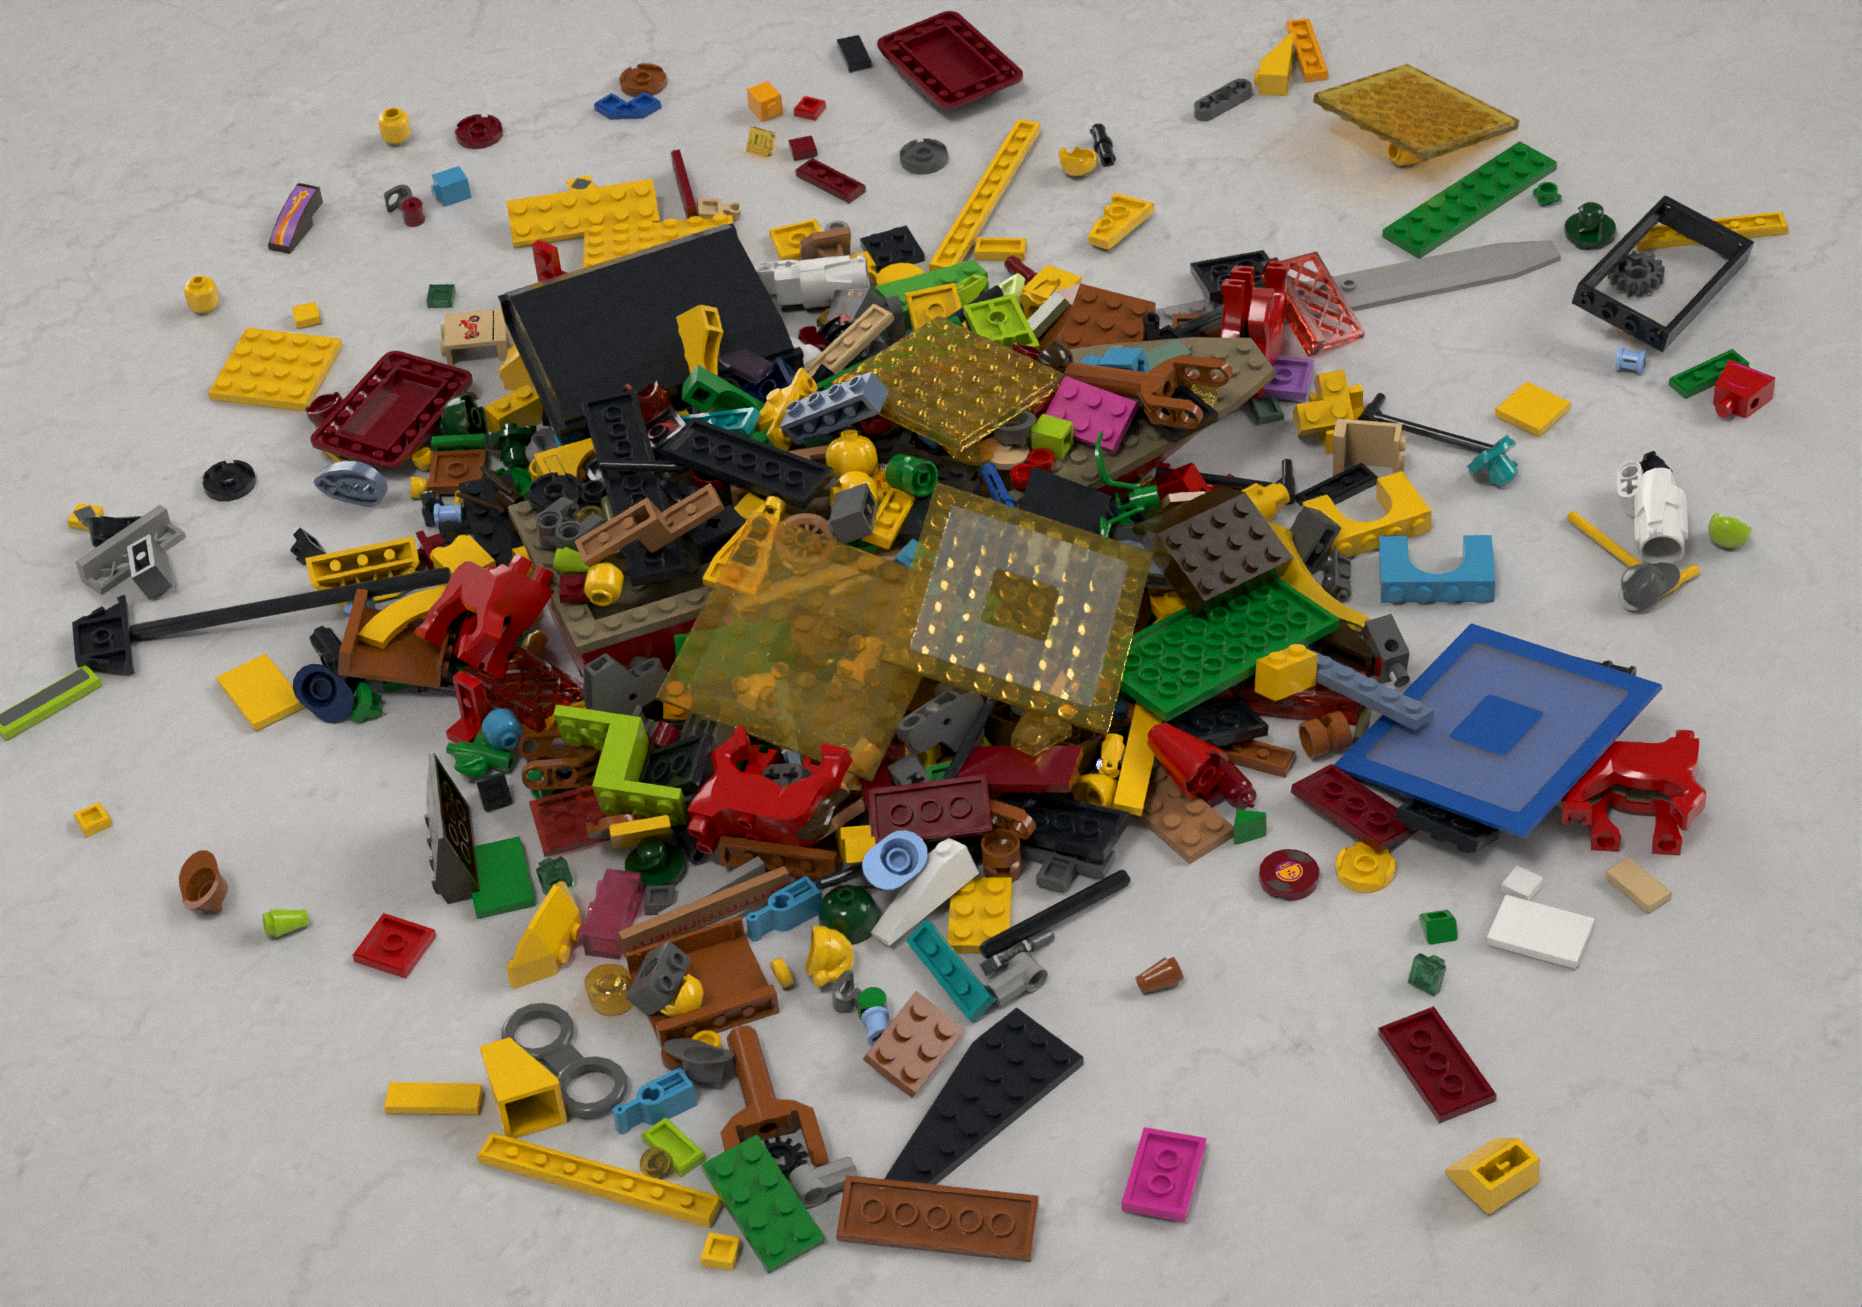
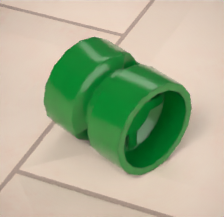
(911, 474)

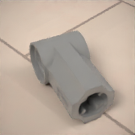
(1021, 975)
(815, 1183)

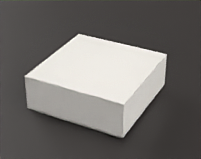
(1522, 883)

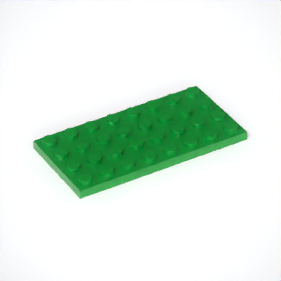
(1193, 658)

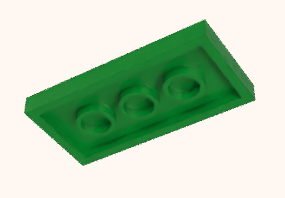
(762, 1203)

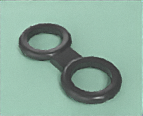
(566, 1061)

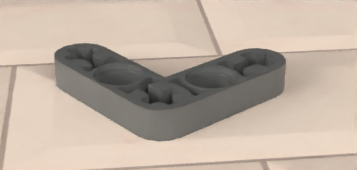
(896, 329)

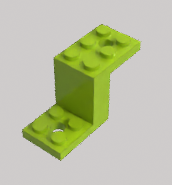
(1013, 322)
(621, 762)

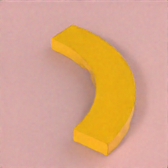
(397, 616)

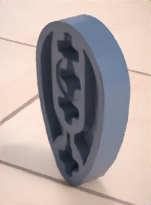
(352, 483)

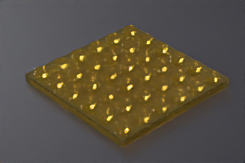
(1416, 112)
(955, 383)

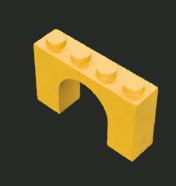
(1405, 516)

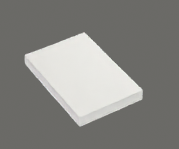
(1540, 931)

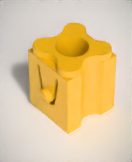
(1043, 286)
(461, 550)

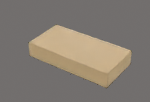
(1638, 885)

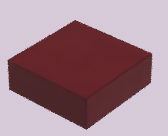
(802, 148)

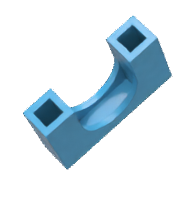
(1468, 583)

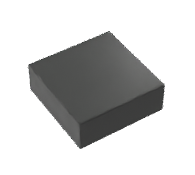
(658, 898)

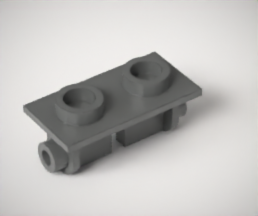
(1336, 575)

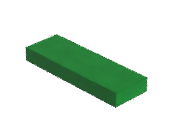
(1703, 375)

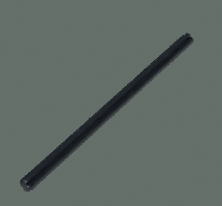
(288, 604)

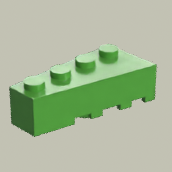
(930, 279)

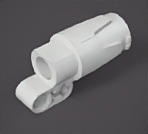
(813, 280)
(1657, 511)

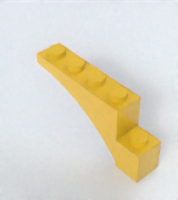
(1302, 580)

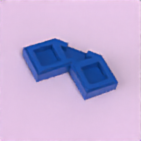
(637, 108)

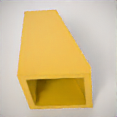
(522, 1089)

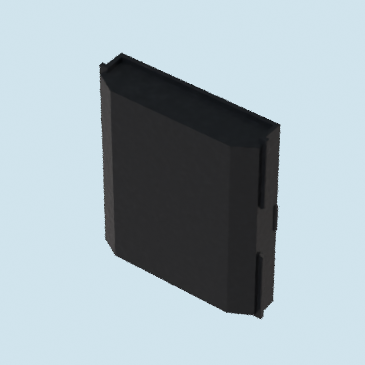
(620, 327)

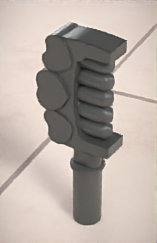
(1002, 959)

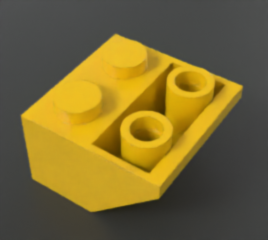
(1496, 1172)

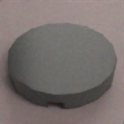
(923, 156)

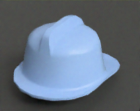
(895, 860)

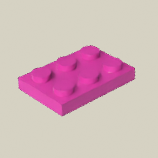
(1093, 412)
(1164, 1174)

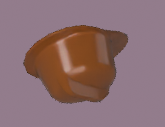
(202, 883)

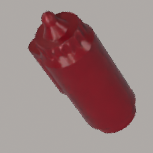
(1233, 787)

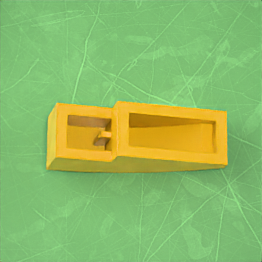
(854, 842)

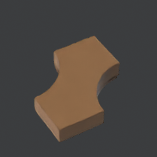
(846, 815)

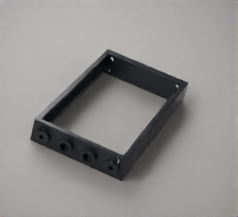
(1688, 223)

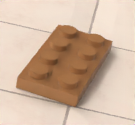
(1183, 824)

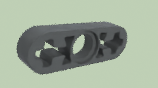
(1211, 106)

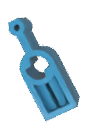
(1120, 358)
(785, 909)
(655, 1101)

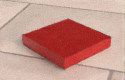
(394, 945)

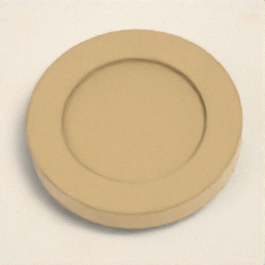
(1006, 455)

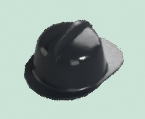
(103, 527)

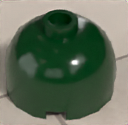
(463, 416)
(850, 912)

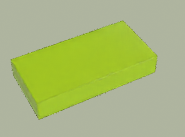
(683, 1151)

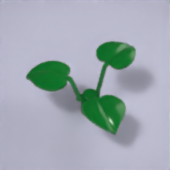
(1140, 499)

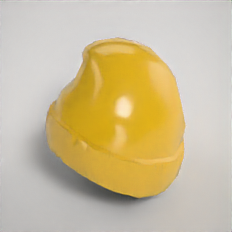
(1096, 790)
(828, 955)

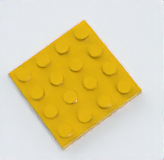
(275, 369)

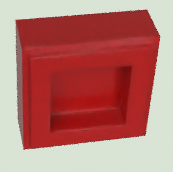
(810, 108)

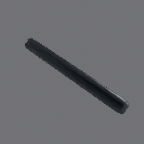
(1054, 914)

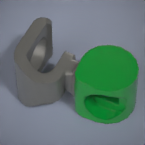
(861, 1000)

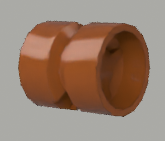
(1321, 736)
(1001, 854)

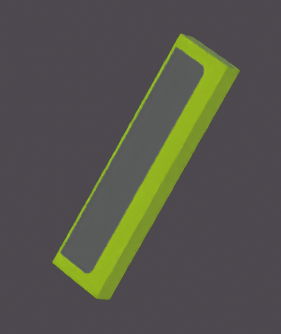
(48, 701)

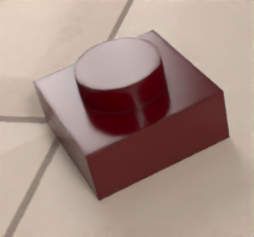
(572, 588)

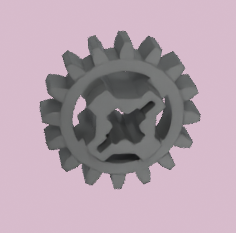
(1637, 273)

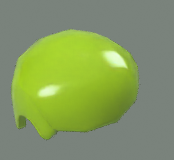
(1728, 531)

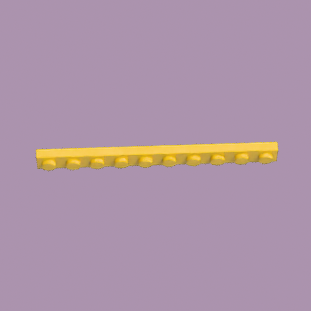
(986, 195)

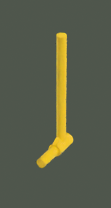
(1621, 553)

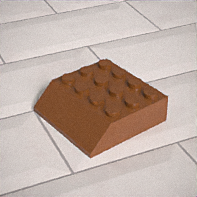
(1097, 318)

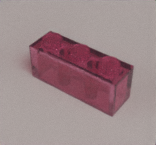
(612, 911)

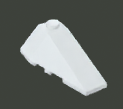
(943, 875)

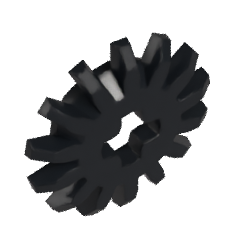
(792, 1156)

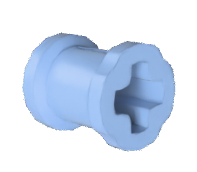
(1638, 364)
(449, 512)
(876, 1021)

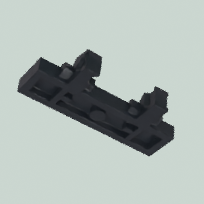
(947, 466)

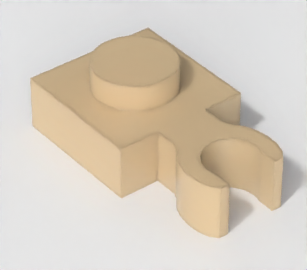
(711, 206)

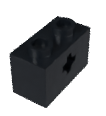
(710, 536)

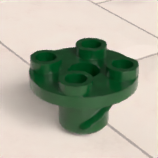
(1590, 227)
(511, 443)
(656, 861)

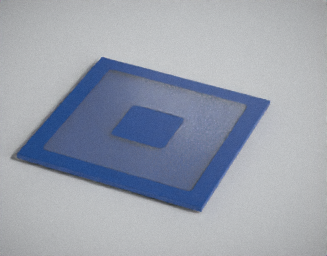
(1505, 730)

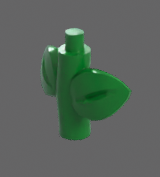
(476, 757)

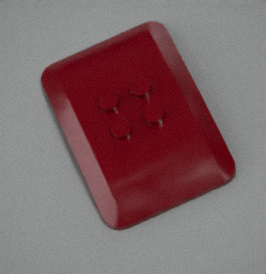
(949, 60)
(391, 410)

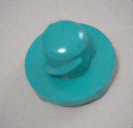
(1496, 463)

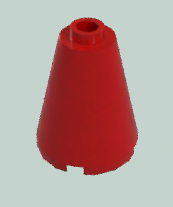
(1187, 759)

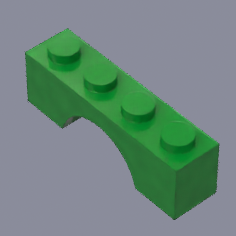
(712, 393)

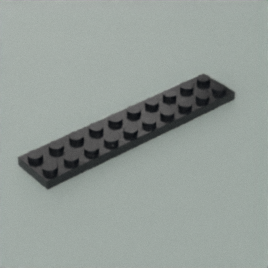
(621, 434)

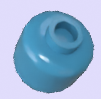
(502, 729)

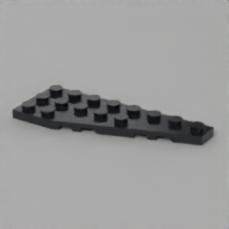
(988, 1090)

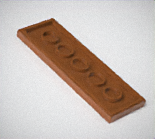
(938, 1218)

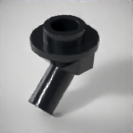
(428, 500)

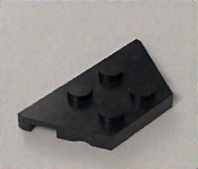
(104, 639)

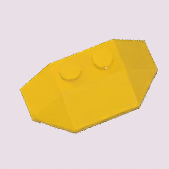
(364, 565)
(546, 939)

